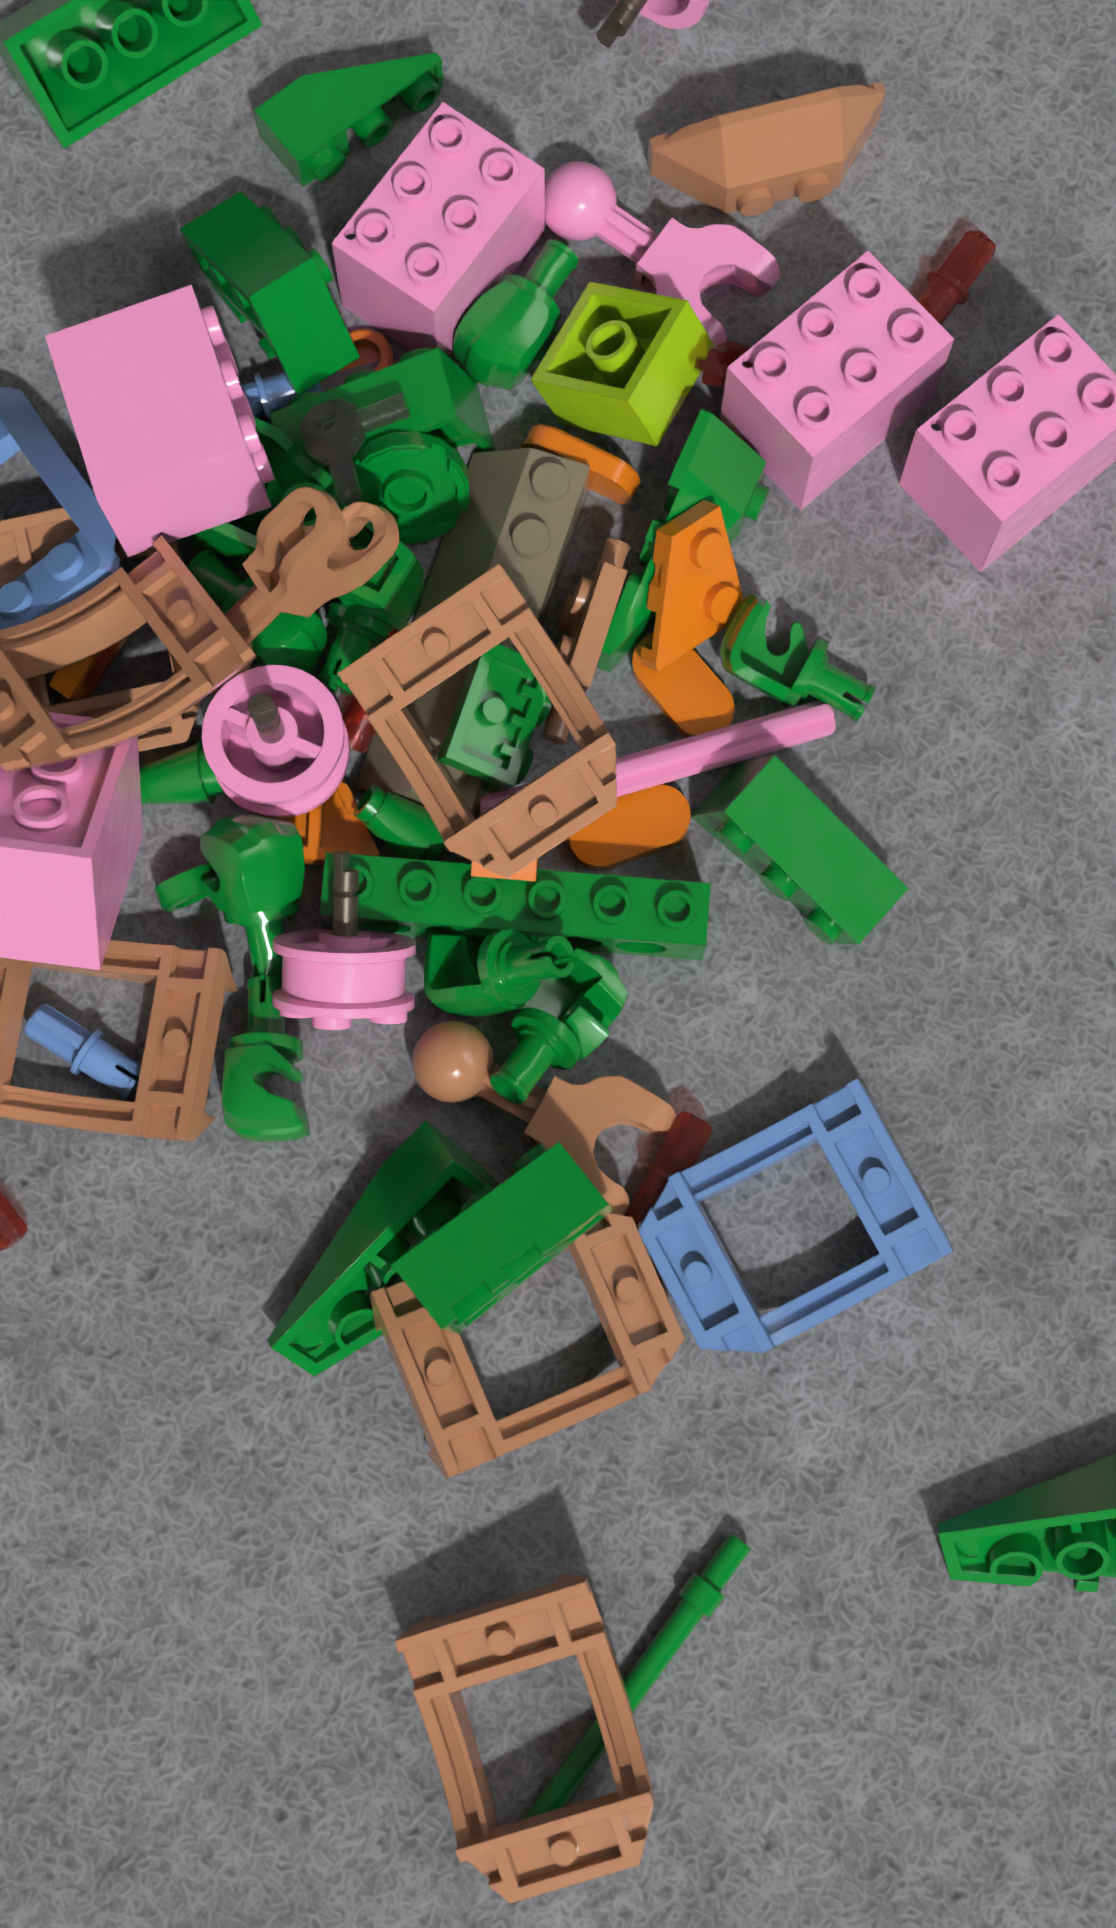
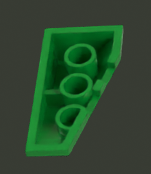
(710, 468)
(293, 470)
(406, 1199)
(1049, 1527)

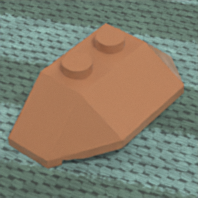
(769, 149)

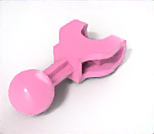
(671, 264)

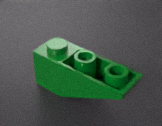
(311, 115)

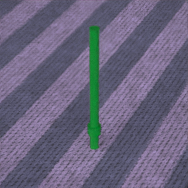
(699, 1598)

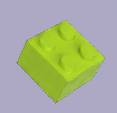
(623, 363)

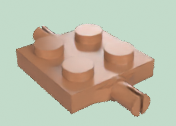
(585, 624)

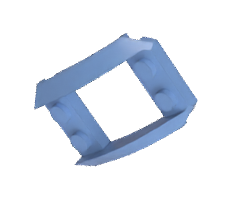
(84, 557)
(874, 1179)

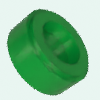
(183, 888)

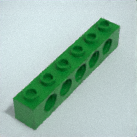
(584, 908)

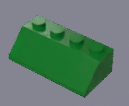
(104, 56)

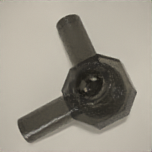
(338, 429)

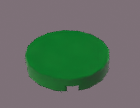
(416, 481)

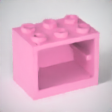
(439, 231)
(835, 379)
(161, 419)
(1015, 443)
(67, 853)

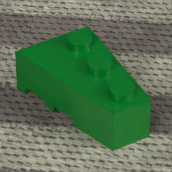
(273, 285)
(437, 390)
(800, 849)
(502, 1237)

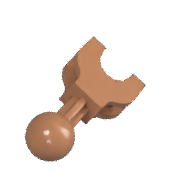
(308, 565)
(457, 1061)

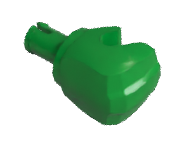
(514, 321)
(365, 628)
(286, 641)
(791, 672)
(256, 880)
(493, 975)
(561, 1024)
(250, 1061)

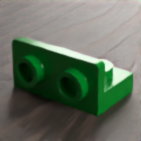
(496, 720)

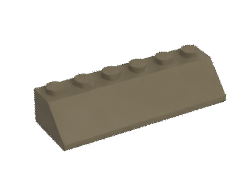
(517, 516)

